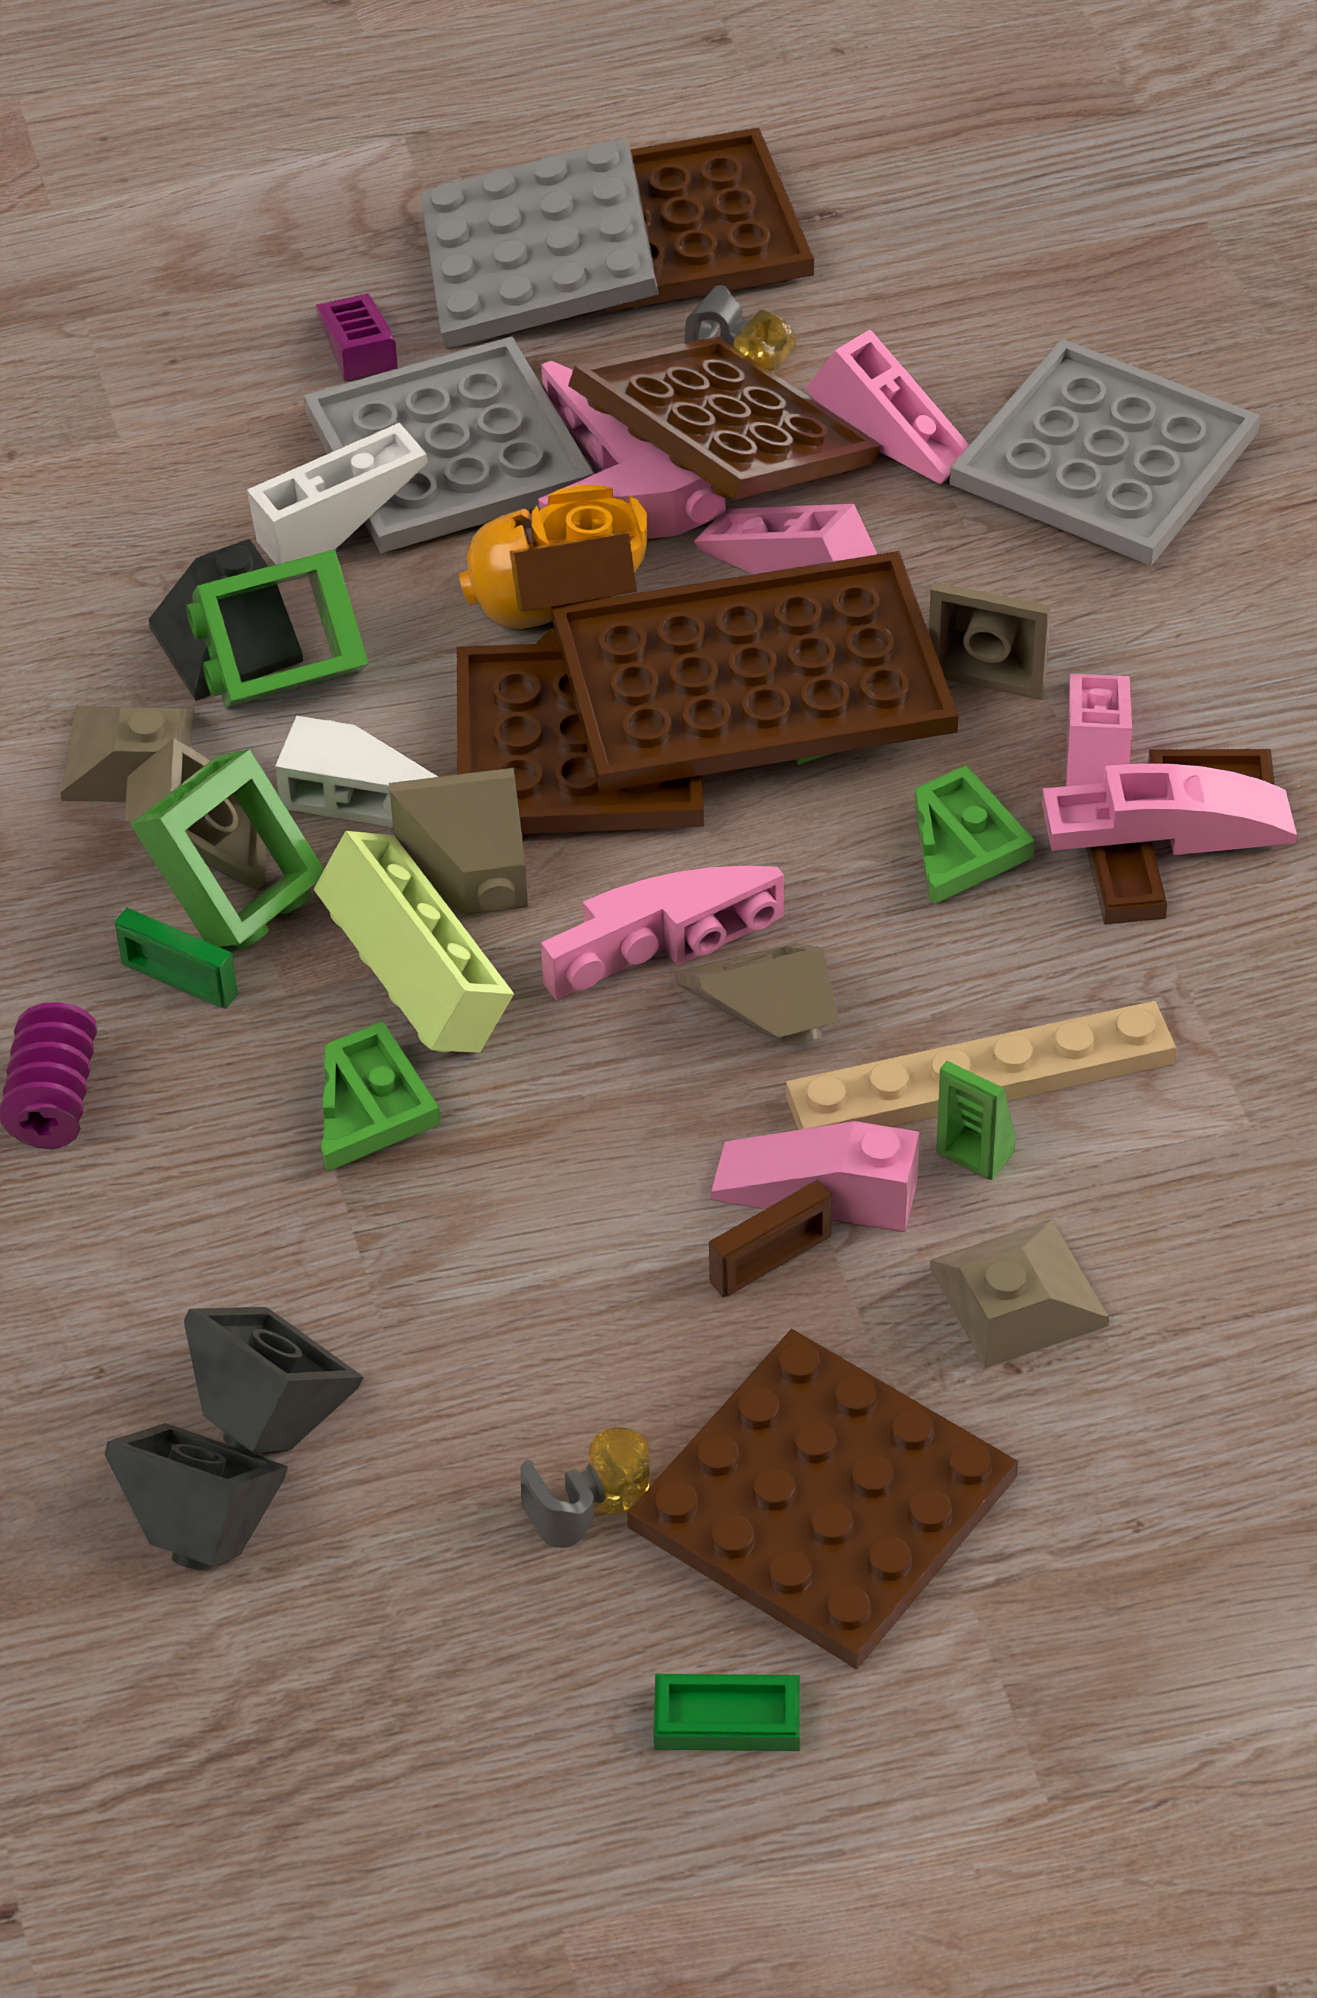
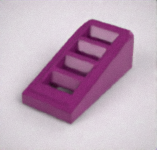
(358, 336)

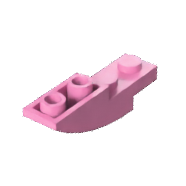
(1183, 803)
(672, 913)

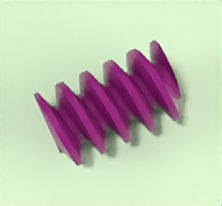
(48, 1074)

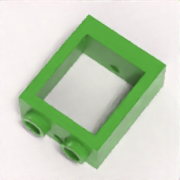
(334, 610)
(165, 839)

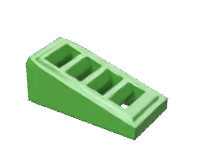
(973, 1121)

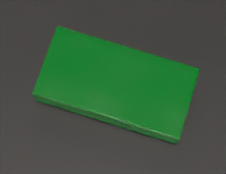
(176, 958)
(727, 1712)

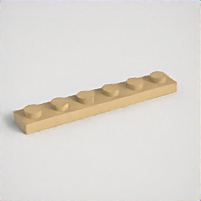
(1019, 1061)

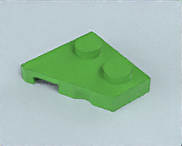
(965, 834)
(370, 1096)

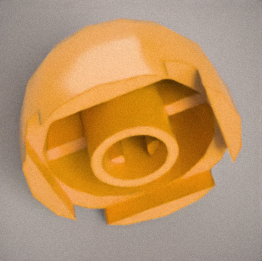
(587, 513)
(490, 571)

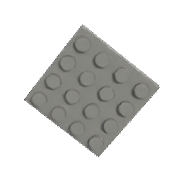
(537, 243)
(485, 434)
(1105, 451)

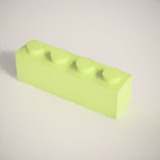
(413, 942)

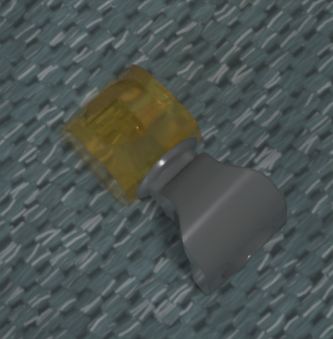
(762, 338)
(613, 1478)

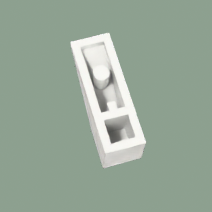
(332, 495)
(340, 772)

